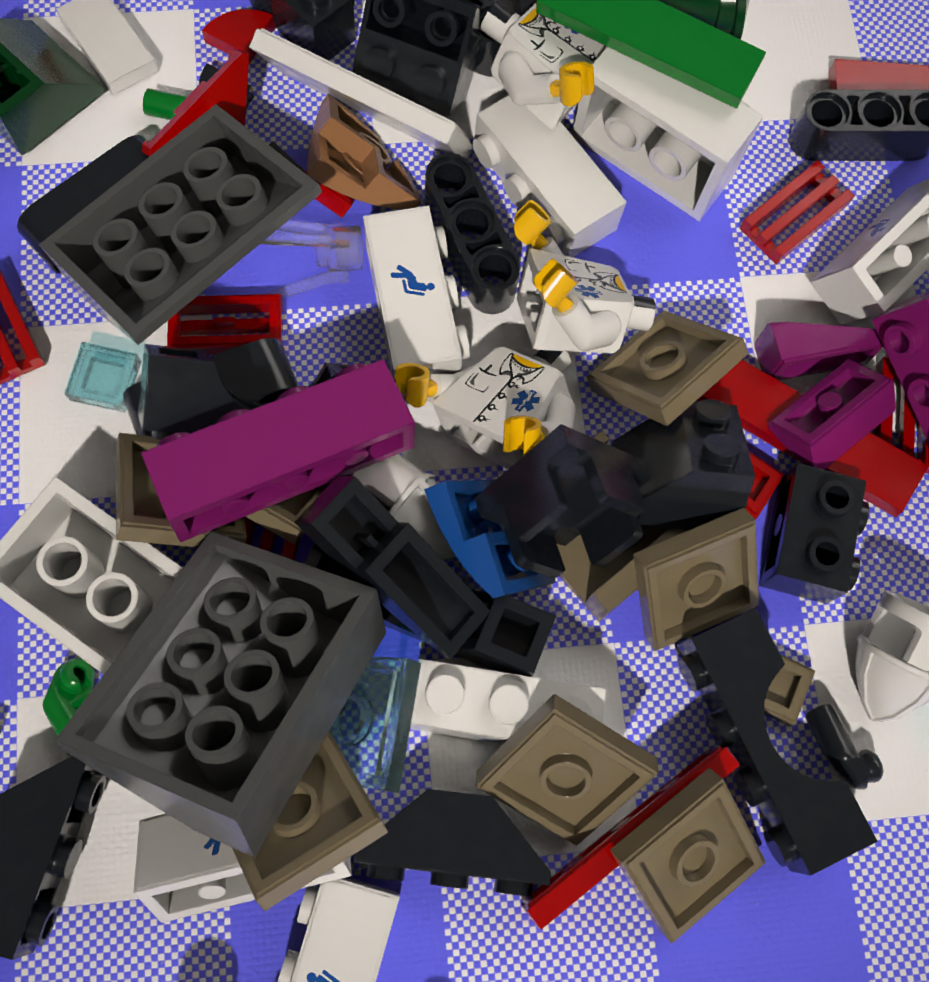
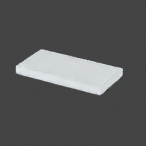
(361, 94)

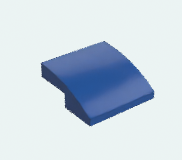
(479, 542)

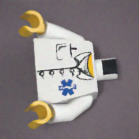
(541, 61)
(573, 300)
(498, 404)

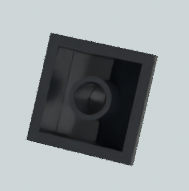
(694, 465)

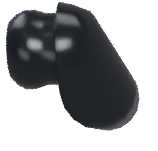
(840, 751)

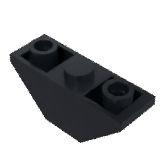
(456, 839)
(40, 848)

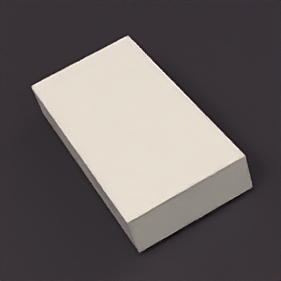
(108, 42)

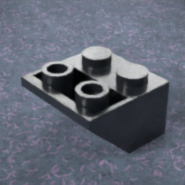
(420, 49)

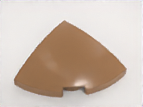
(352, 162)

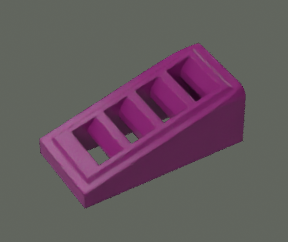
(806, 349)

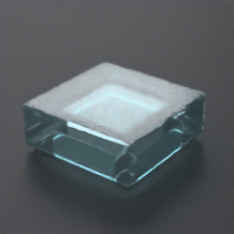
(102, 376)

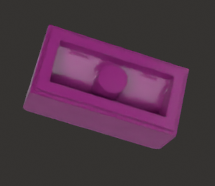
(835, 414)

